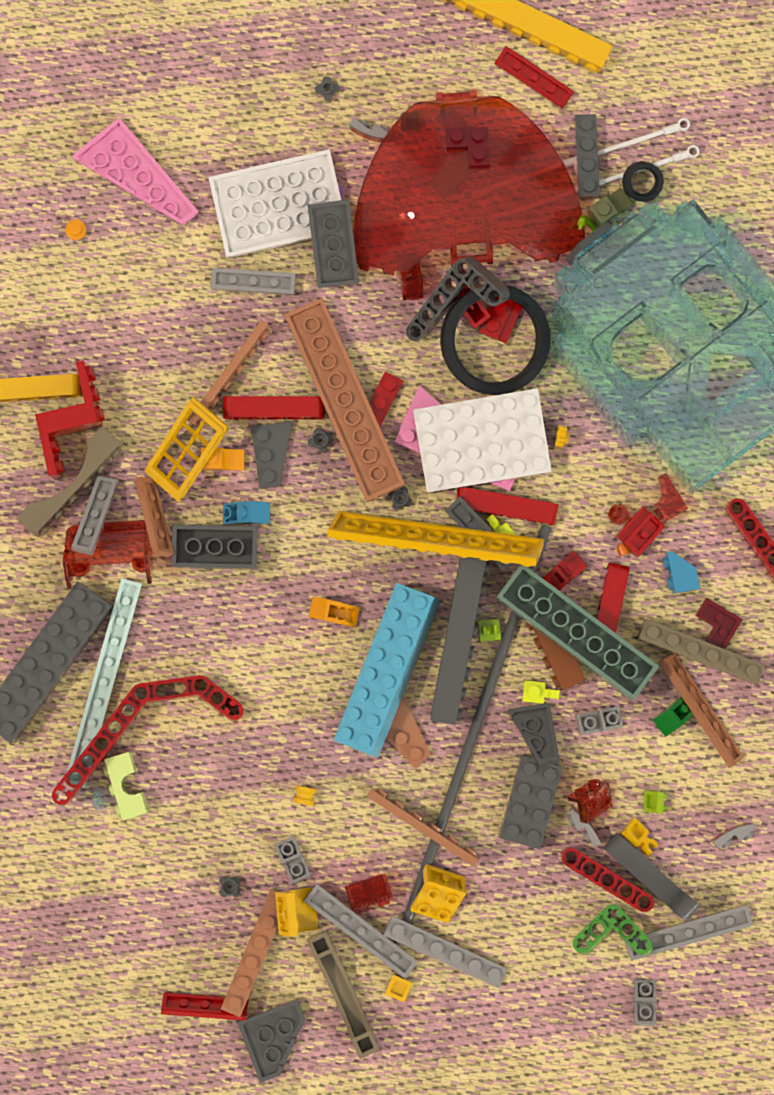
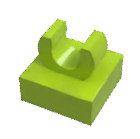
(489, 630)
(654, 801)

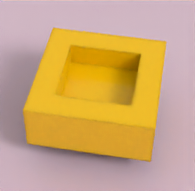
(398, 988)

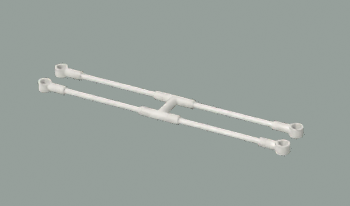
(665, 130)

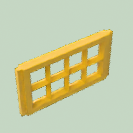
(208, 417)

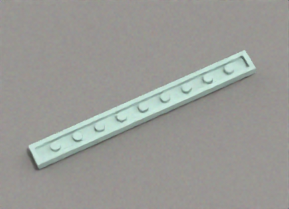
(106, 671)

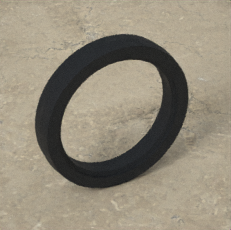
(533, 368)

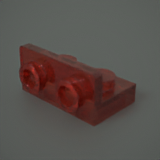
(592, 799)

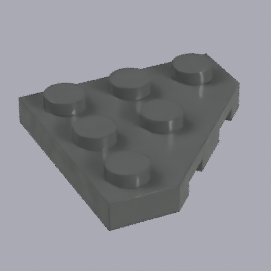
(271, 1037)

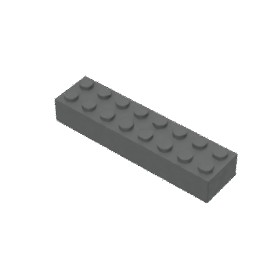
(458, 638)
(49, 658)

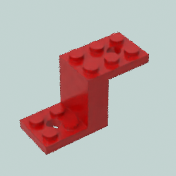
(69, 420)

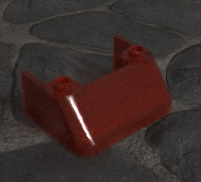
(117, 544)

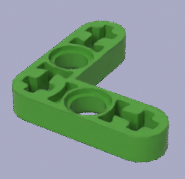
(609, 926)

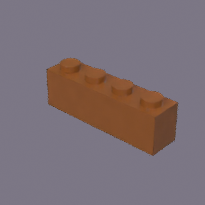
(564, 667)

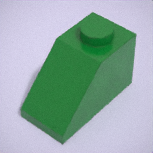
(673, 717)

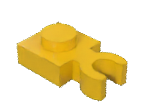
(561, 437)
(637, 834)

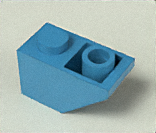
(246, 513)
(682, 574)

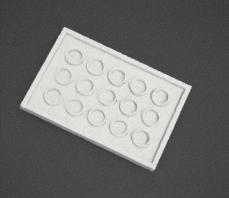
(269, 202)
(482, 440)

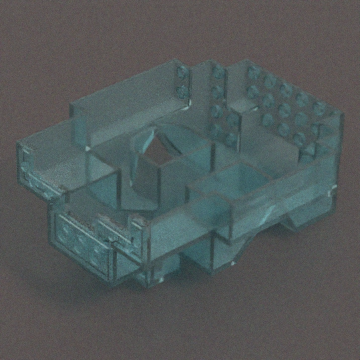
(641, 276)

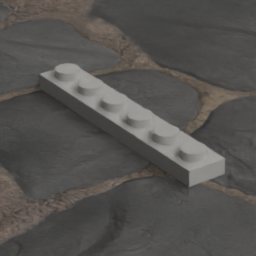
(694, 930)
(360, 931)
(445, 951)

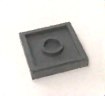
(586, 242)

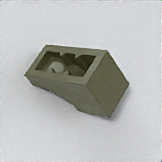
(609, 207)

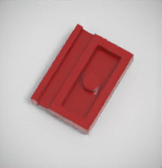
(501, 321)
(640, 531)

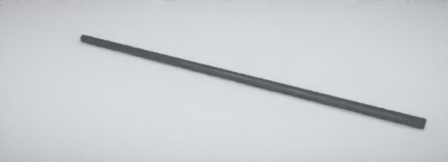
(470, 741)

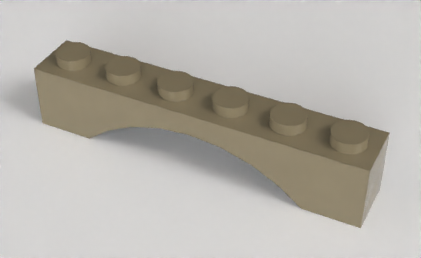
(40, 514)
(700, 651)
(343, 993)

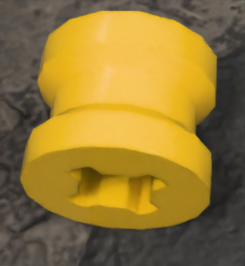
(304, 795)

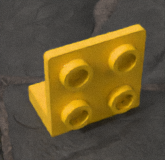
(439, 894)
(294, 913)

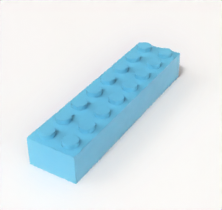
(387, 670)

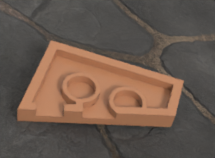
(407, 737)

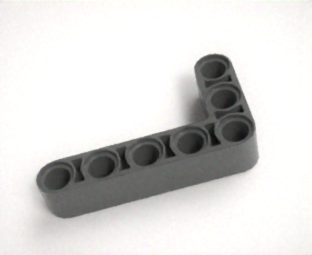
(451, 293)
(651, 877)

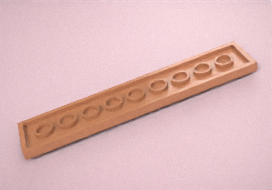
(344, 400)

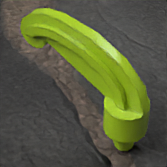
(586, 220)

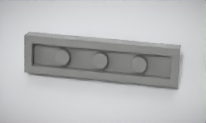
(253, 281)
(95, 515)

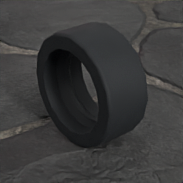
(658, 185)

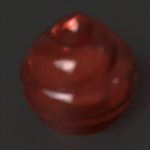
(618, 514)

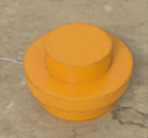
(75, 229)

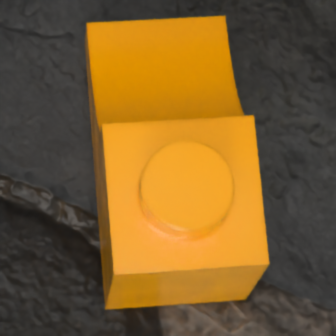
(225, 460)
(334, 612)

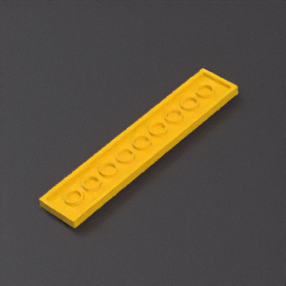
(436, 538)

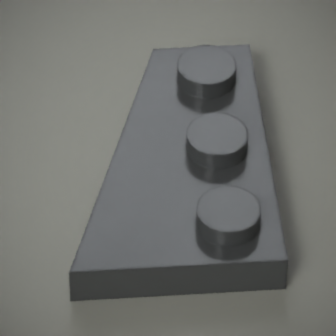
(270, 451)
(538, 732)

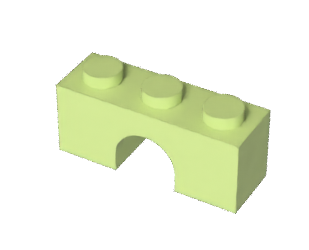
(128, 804)

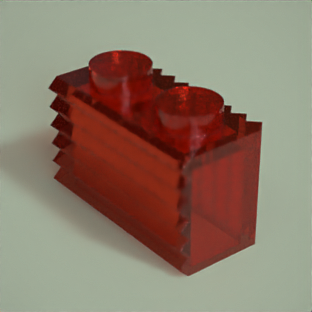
(369, 892)

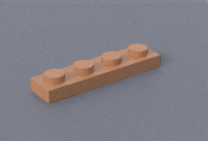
(154, 517)

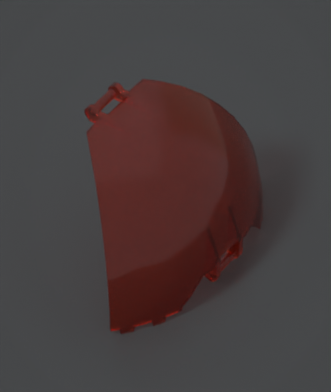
(430, 198)

